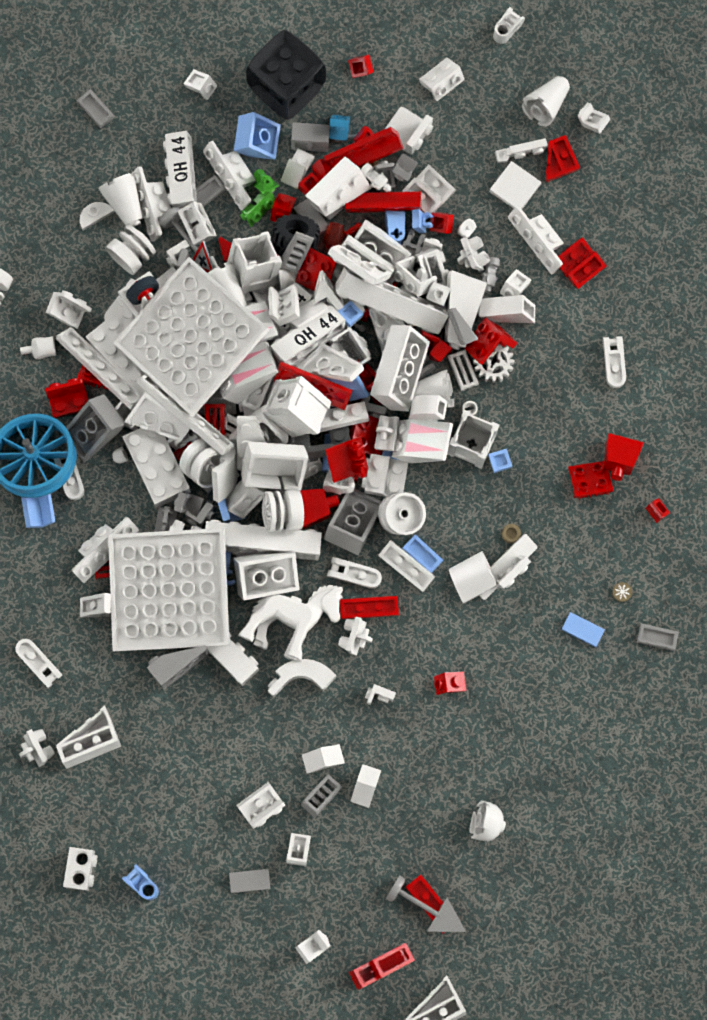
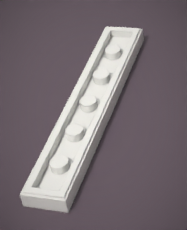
(99, 367)
(195, 423)

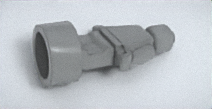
(489, 275)

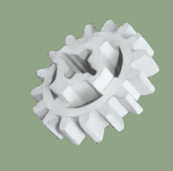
(502, 365)

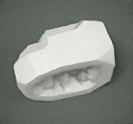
(344, 486)

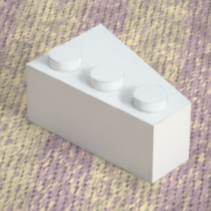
(338, 187)
(90, 740)
(440, 1004)

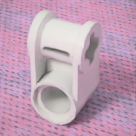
(509, 24)

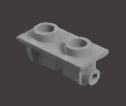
(165, 519)

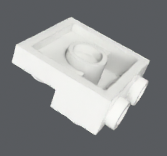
(384, 476)

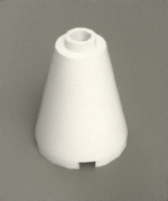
(546, 100)
(124, 199)
(228, 280)
(436, 384)

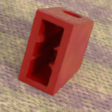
(621, 455)
(317, 506)

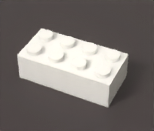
(400, 368)
(156, 465)

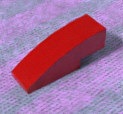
(381, 966)

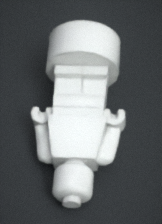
(378, 181)

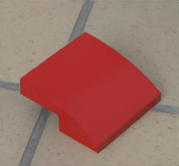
(580, 263)

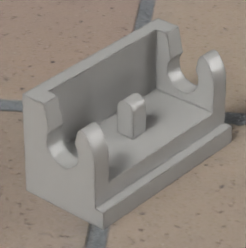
(310, 137)

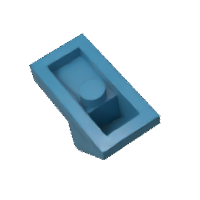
(339, 127)

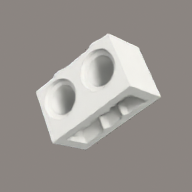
(197, 223)
(74, 868)

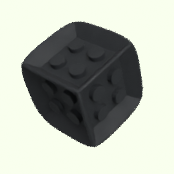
(286, 74)

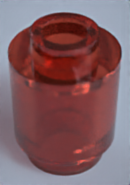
(333, 235)

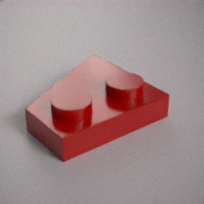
(560, 159)

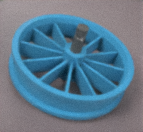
(35, 455)

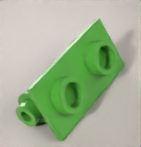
(265, 183)
(254, 213)

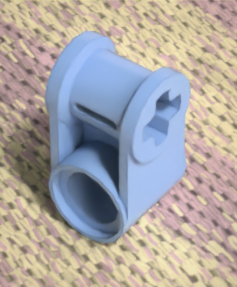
(395, 225)
(140, 882)

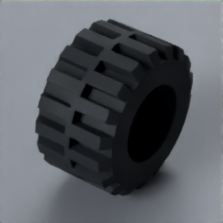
(286, 227)

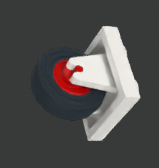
(139, 293)

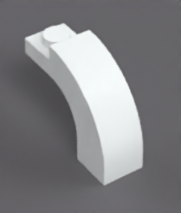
(428, 408)
(306, 669)

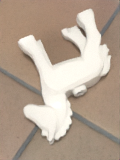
(293, 614)

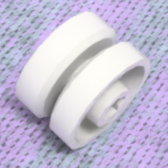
(199, 461)
(406, 503)

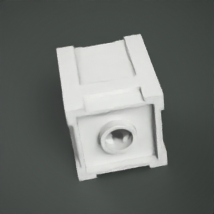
(255, 262)
(296, 406)
(478, 430)

